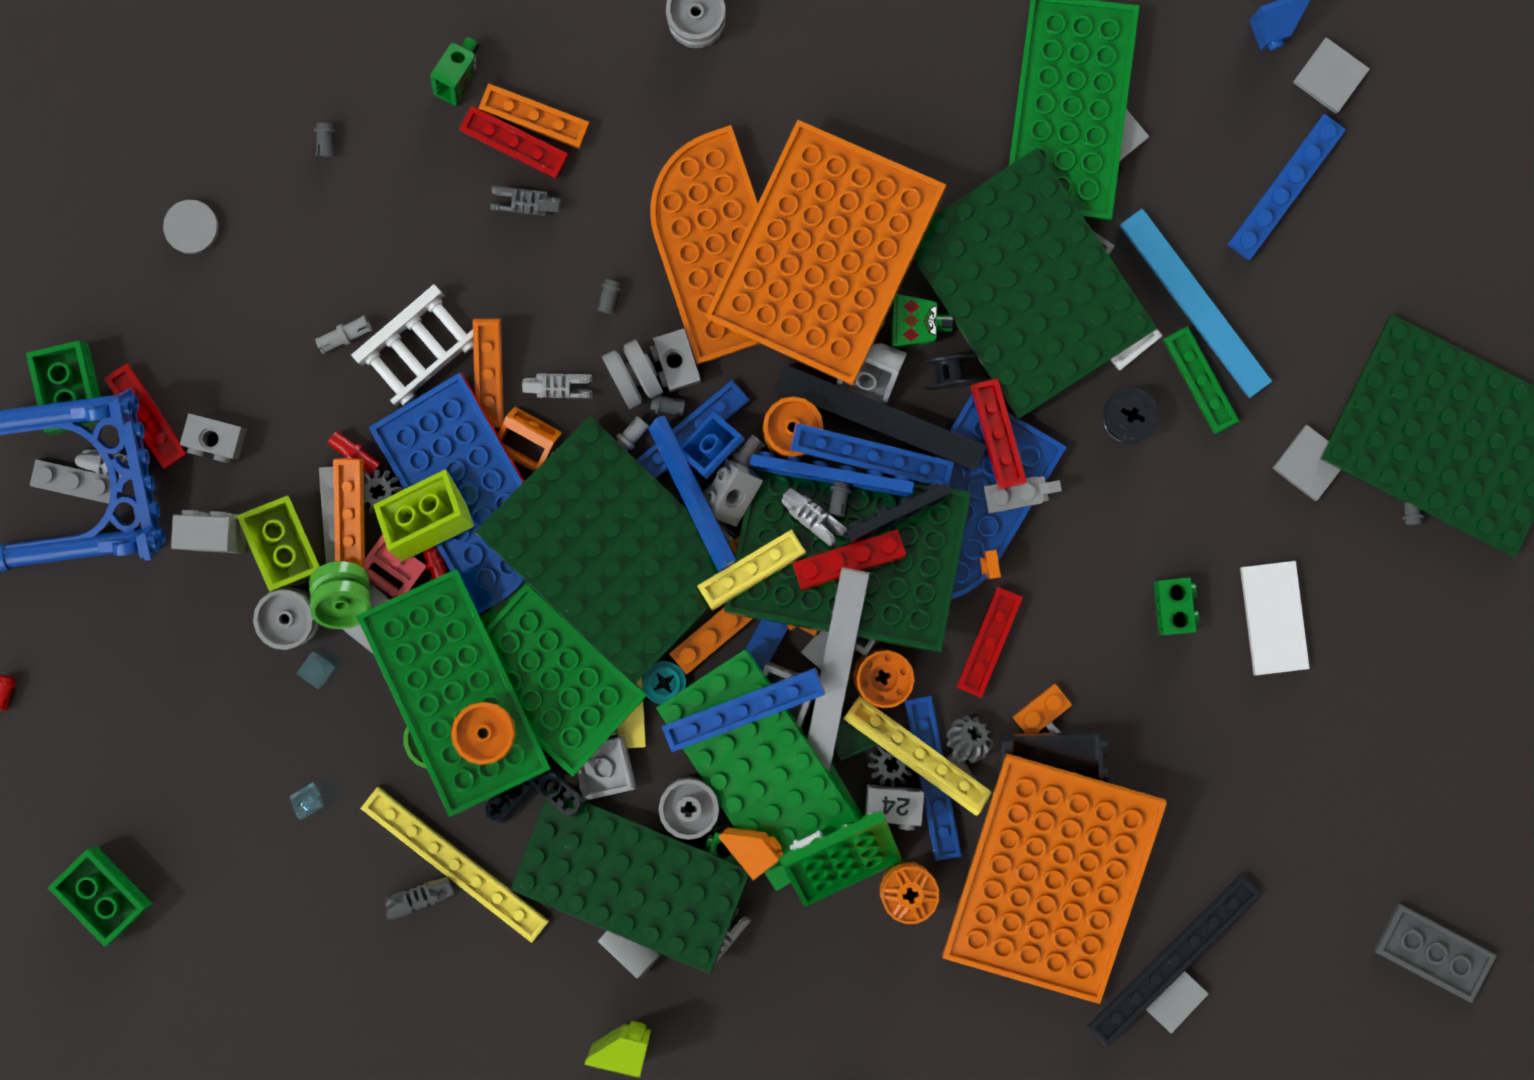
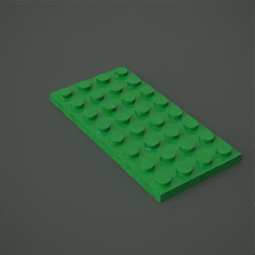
(1077, 95)
(438, 665)
(763, 770)

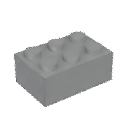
(207, 532)

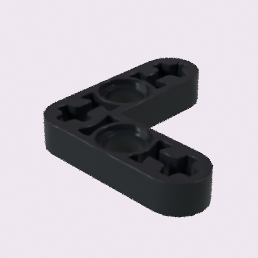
(540, 783)

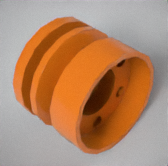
(897, 684)
(895, 884)

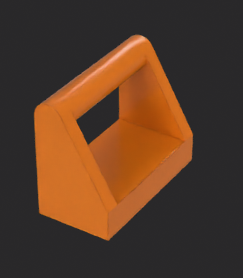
(532, 429)

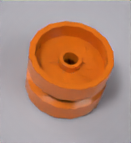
(779, 417)
(469, 741)

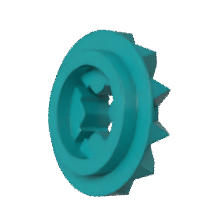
(651, 680)

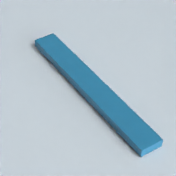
(1195, 303)

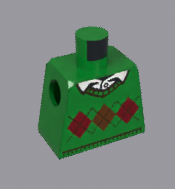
(455, 71)
(916, 322)

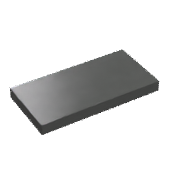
(1435, 953)

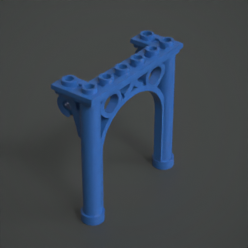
(122, 414)

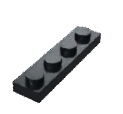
(907, 508)

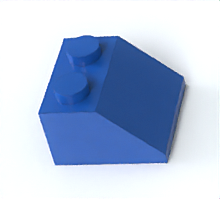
(711, 445)

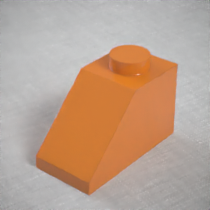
(752, 849)

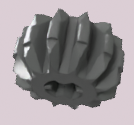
(377, 482)
(969, 739)
(882, 768)

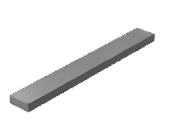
(837, 662)

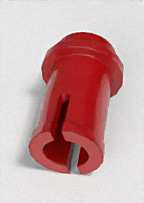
(6, 686)

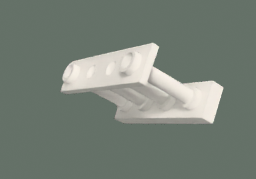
(390, 337)

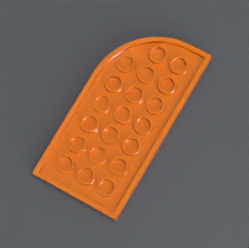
(698, 222)

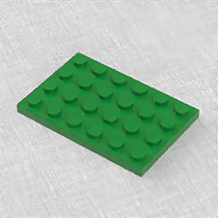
(561, 680)

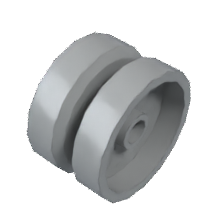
(696, 30)
(633, 373)
(272, 624)
(684, 823)

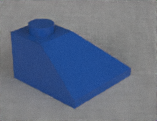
(1276, 22)

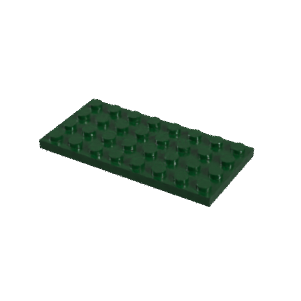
(632, 882)

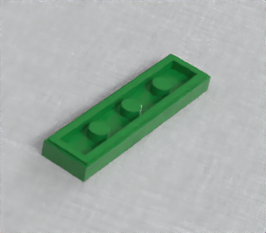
(1201, 380)

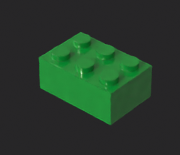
(63, 375)
(100, 896)

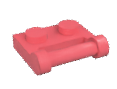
(406, 571)

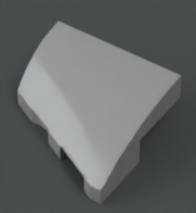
(630, 954)

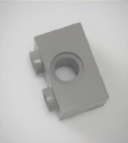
(675, 344)
(197, 432)
(732, 492)

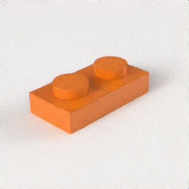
(1042, 710)

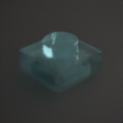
(316, 670)
(306, 801)

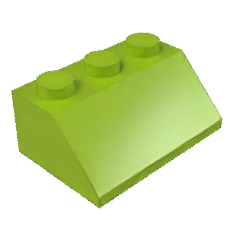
(423, 516)
(278, 544)
(621, 1049)

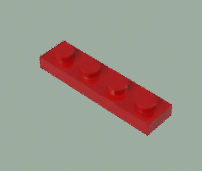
(513, 142)
(157, 431)
(998, 434)
(856, 556)
(989, 642)

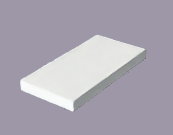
(1274, 618)

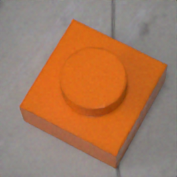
(990, 564)

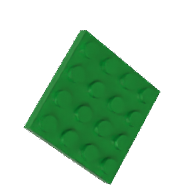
(841, 858)

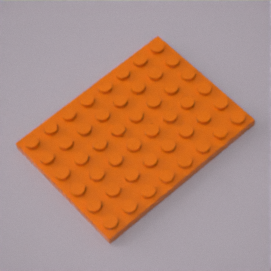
(825, 252)
(1053, 878)

